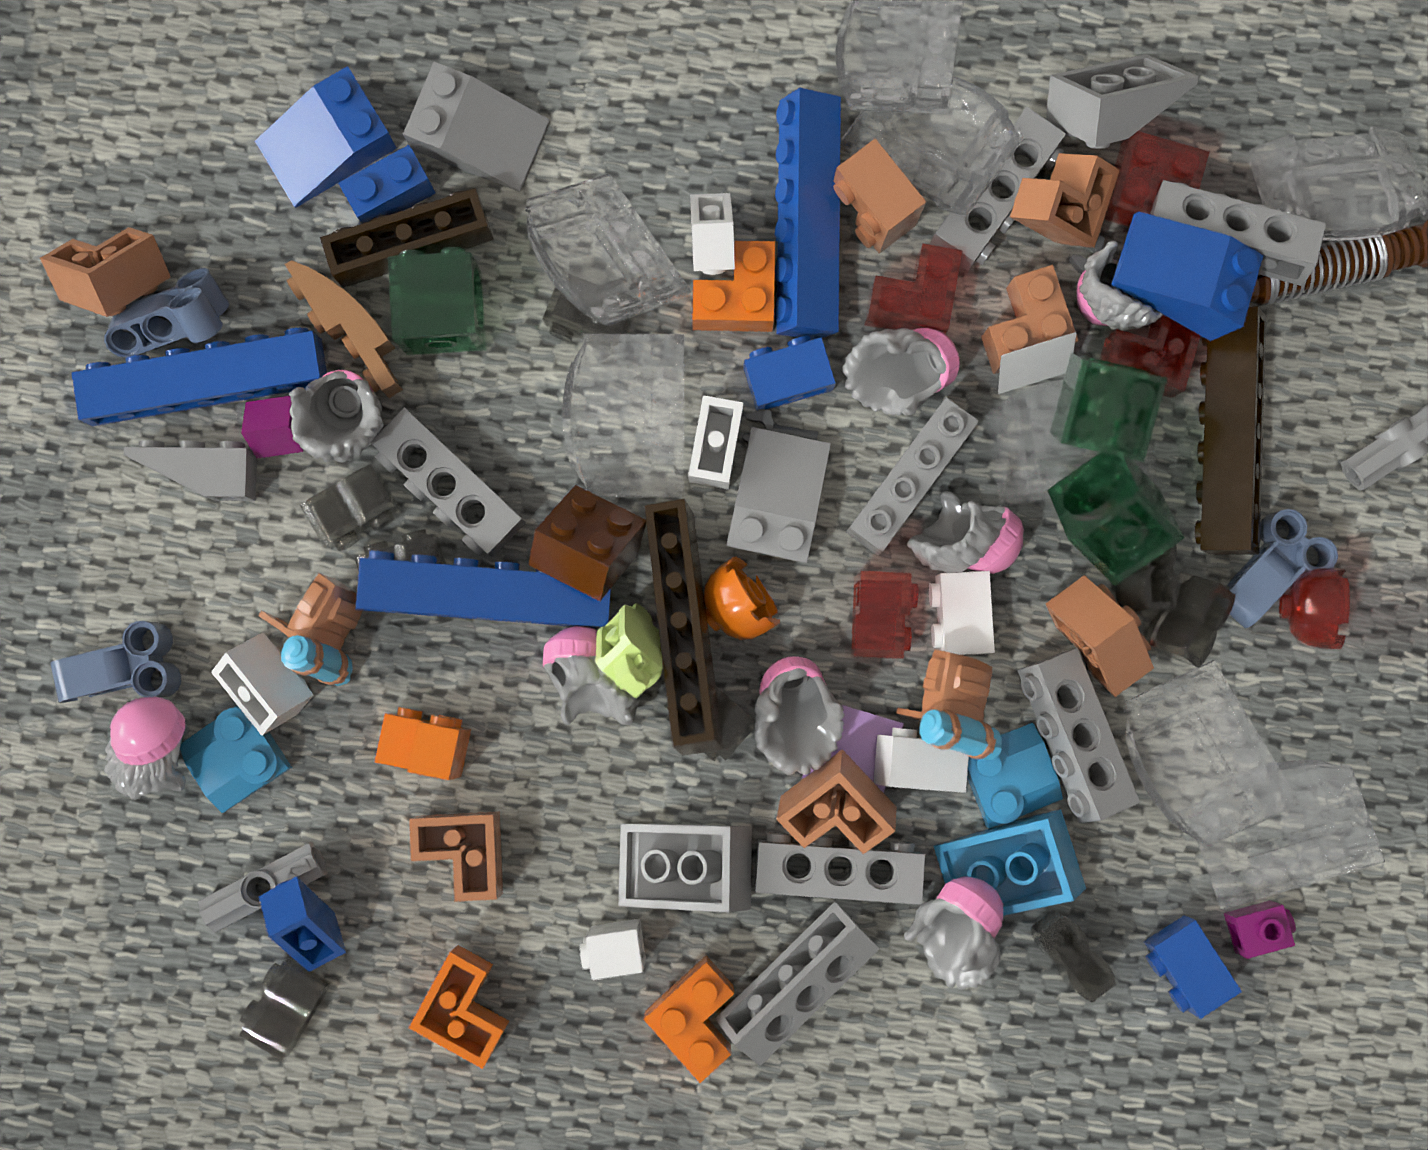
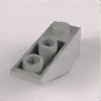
(213, 472)

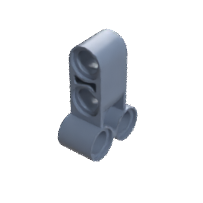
(191, 310)
(1276, 566)
(119, 667)

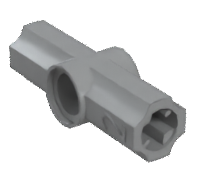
(1389, 451)
(241, 896)

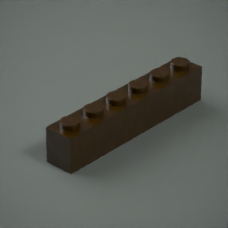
(1232, 440)
(683, 628)

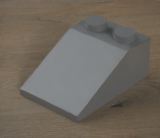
(1114, 98)
(475, 127)
(779, 495)
(685, 867)

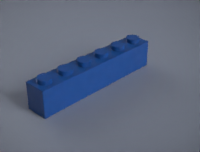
(808, 214)
(198, 378)
(473, 592)

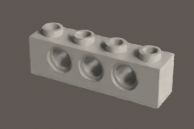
(1042, 149)
(1285, 239)
(405, 436)
(912, 476)
(1095, 747)
(901, 886)
(796, 984)

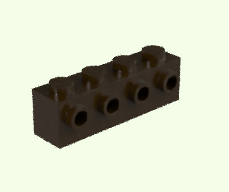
(363, 250)

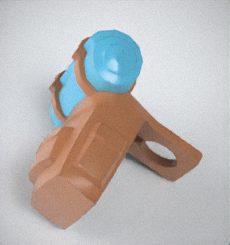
(319, 631)
(955, 706)

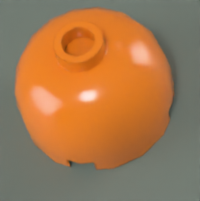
(738, 603)

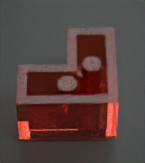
(1143, 165)
(919, 303)
(1166, 351)
(879, 614)

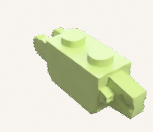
(630, 650)

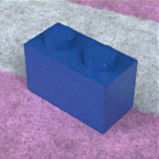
(387, 186)
(788, 373)
(302, 924)
(1191, 966)

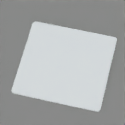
(1035, 363)

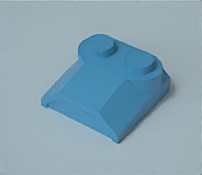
(232, 759)
(1015, 780)

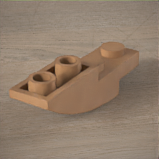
(341, 314)

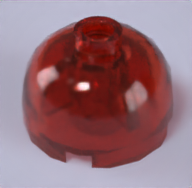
(1317, 607)

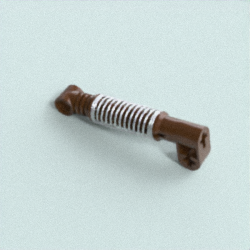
(1350, 261)

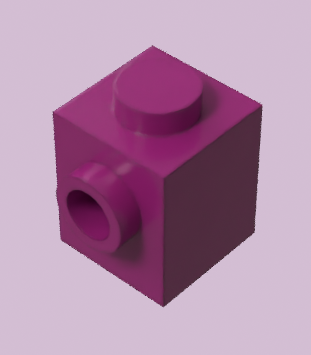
(268, 427)
(1260, 929)

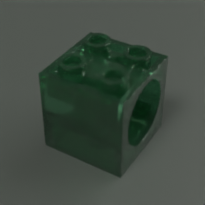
(436, 302)
(1108, 407)
(1114, 515)

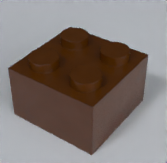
(587, 542)

